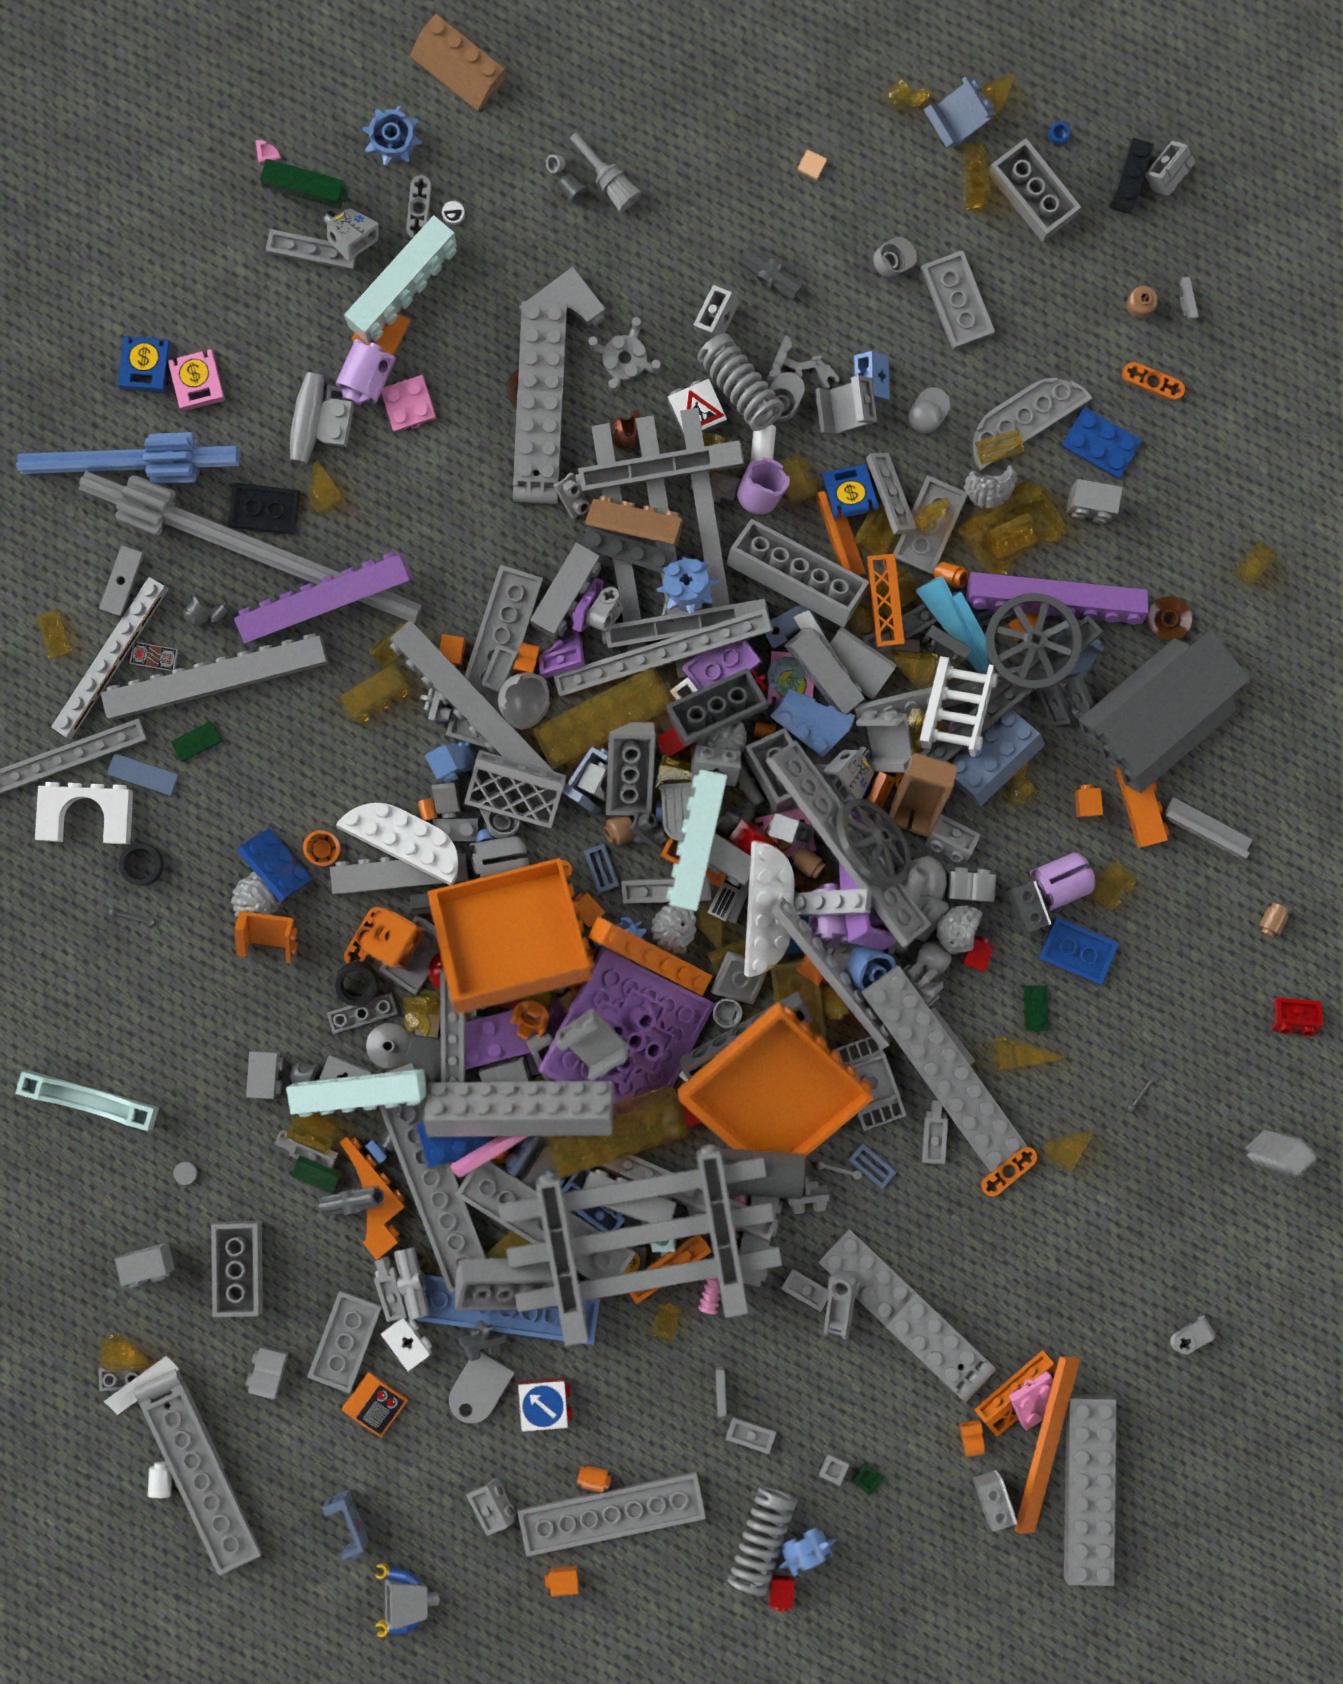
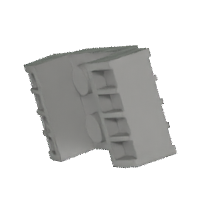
(872, 1065)

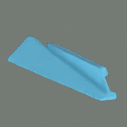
(956, 619)

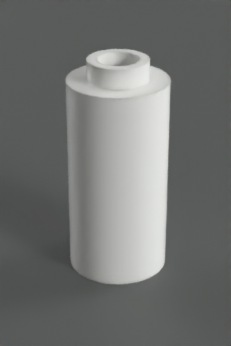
(763, 443)

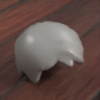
(935, 956)

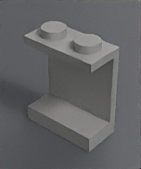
(846, 406)
(888, 740)
(593, 1043)

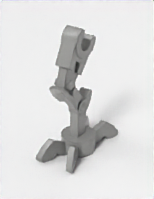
(824, 371)

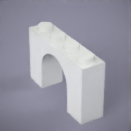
(55, 800)

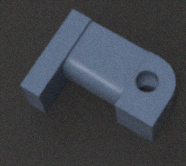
(786, 626)

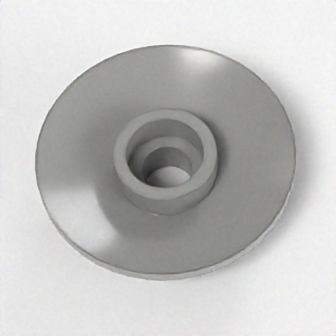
(388, 1033)

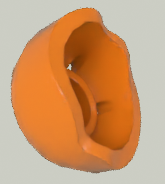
(321, 848)

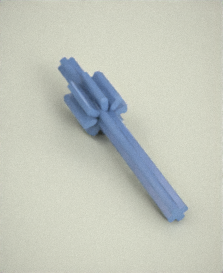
(165, 459)

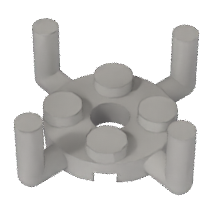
(627, 344)

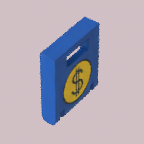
(144, 358)
(850, 491)

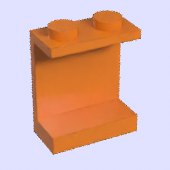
(265, 930)

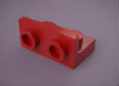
(1297, 1016)

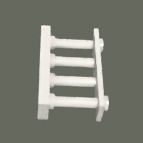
(941, 692)

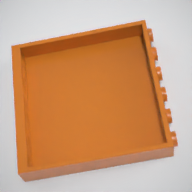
(510, 935)
(776, 1088)

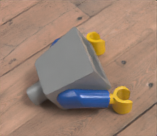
(404, 1601)

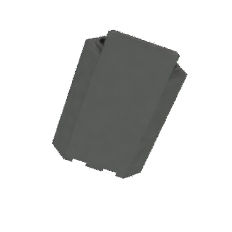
(1165, 708)

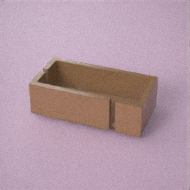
(925, 791)

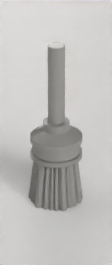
(610, 178)

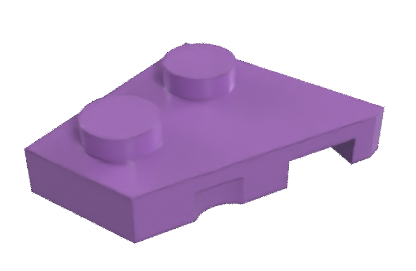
(585, 603)
(562, 656)

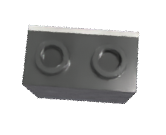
(1028, 907)

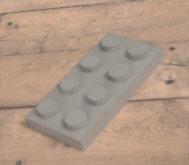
(957, 299)
(924, 550)
(344, 1341)

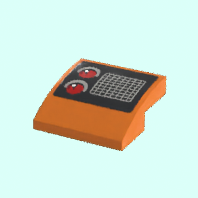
(374, 1404)

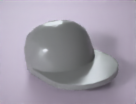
(894, 257)
(790, 390)
(929, 410)
(498, 824)

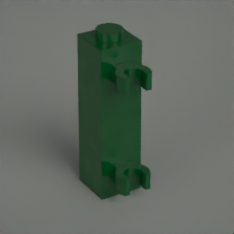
(304, 183)

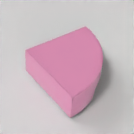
(267, 151)

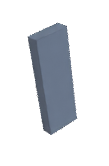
(142, 774)

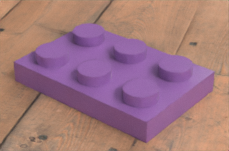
(720, 663)

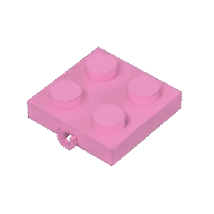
(408, 403)
(1032, 1401)

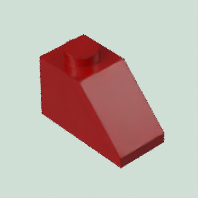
(748, 832)

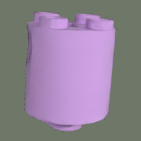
(364, 372)
(830, 928)

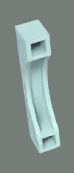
(87, 1099)

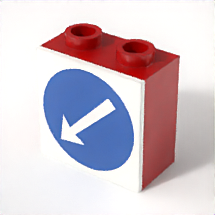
(544, 1404)

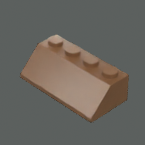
(457, 62)
(635, 522)

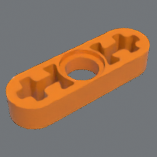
(1166, 393)
(351, 948)
(991, 1176)

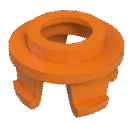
(526, 1025)

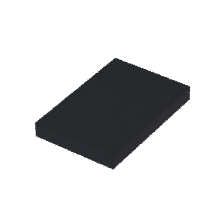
(264, 508)

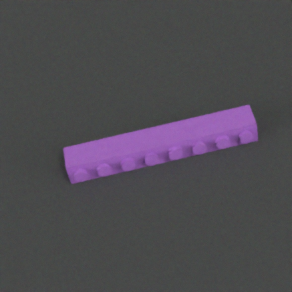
(323, 597)
(1083, 599)

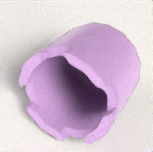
(762, 486)

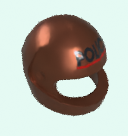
(628, 425)

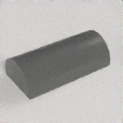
(716, 707)
(782, 1179)

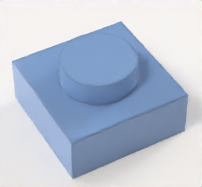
(376, 1150)

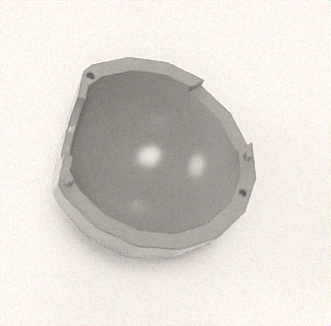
(524, 700)
(937, 882)

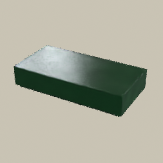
(196, 741)
(316, 1174)

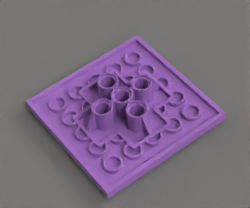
(621, 996)

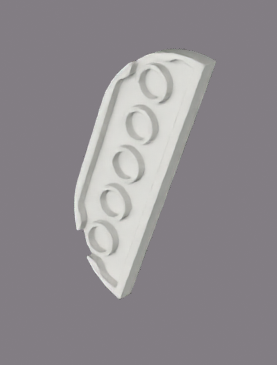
(404, 838)
(769, 880)

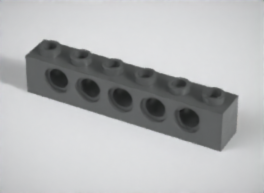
(699, 1057)

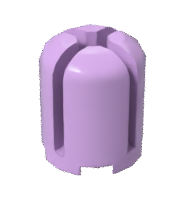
(1064, 880)

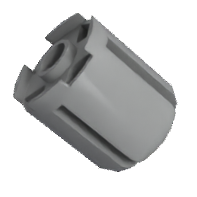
(496, 850)

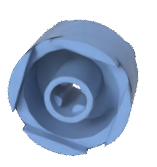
(867, 966)

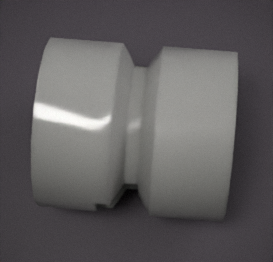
(727, 1013)

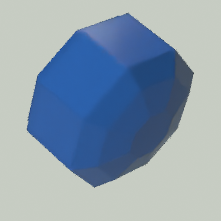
(1059, 133)

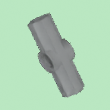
(411, 1283)

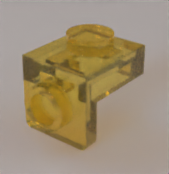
(666, 1322)

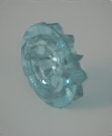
(783, 664)

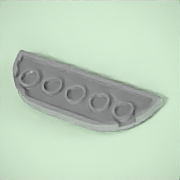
(1030, 412)

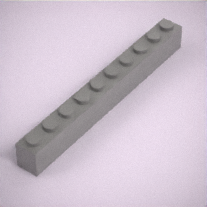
(214, 678)
(465, 699)

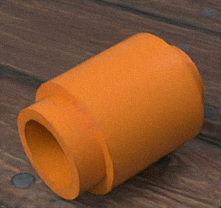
(954, 575)
(593, 1478)

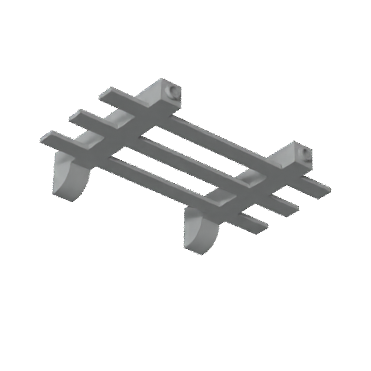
(653, 469)
(562, 1248)

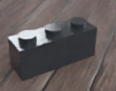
(1131, 175)

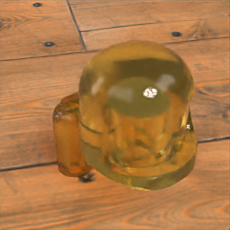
(901, 95)
(862, 620)
(1021, 789)

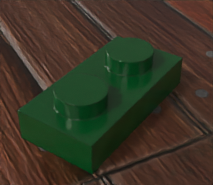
(1035, 1008)

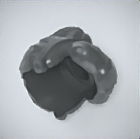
(730, 817)

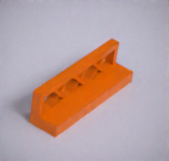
(841, 537)
(893, 600)
(689, 1251)
(999, 1404)

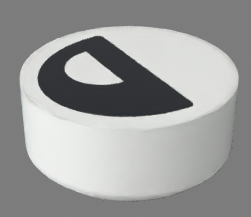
(453, 212)

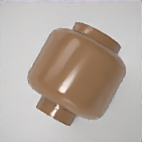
(1142, 302)
(618, 830)

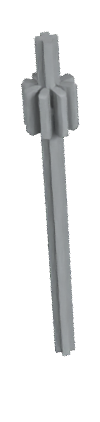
(153, 506)

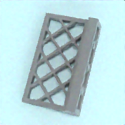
(524, 774)

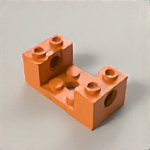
(400, 945)

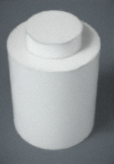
(159, 1481)

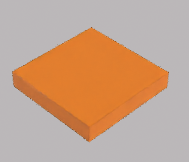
(391, 335)

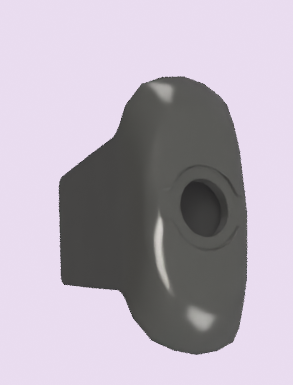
(426, 1055)

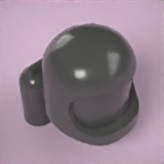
(200, 611)
(305, 1072)

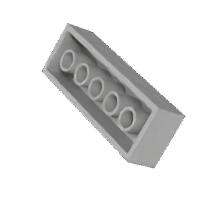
(797, 573)

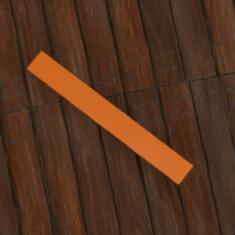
(1047, 1444)

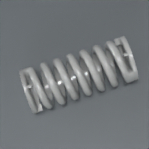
(738, 385)
(782, 1503)

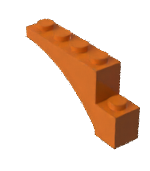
(379, 1235)

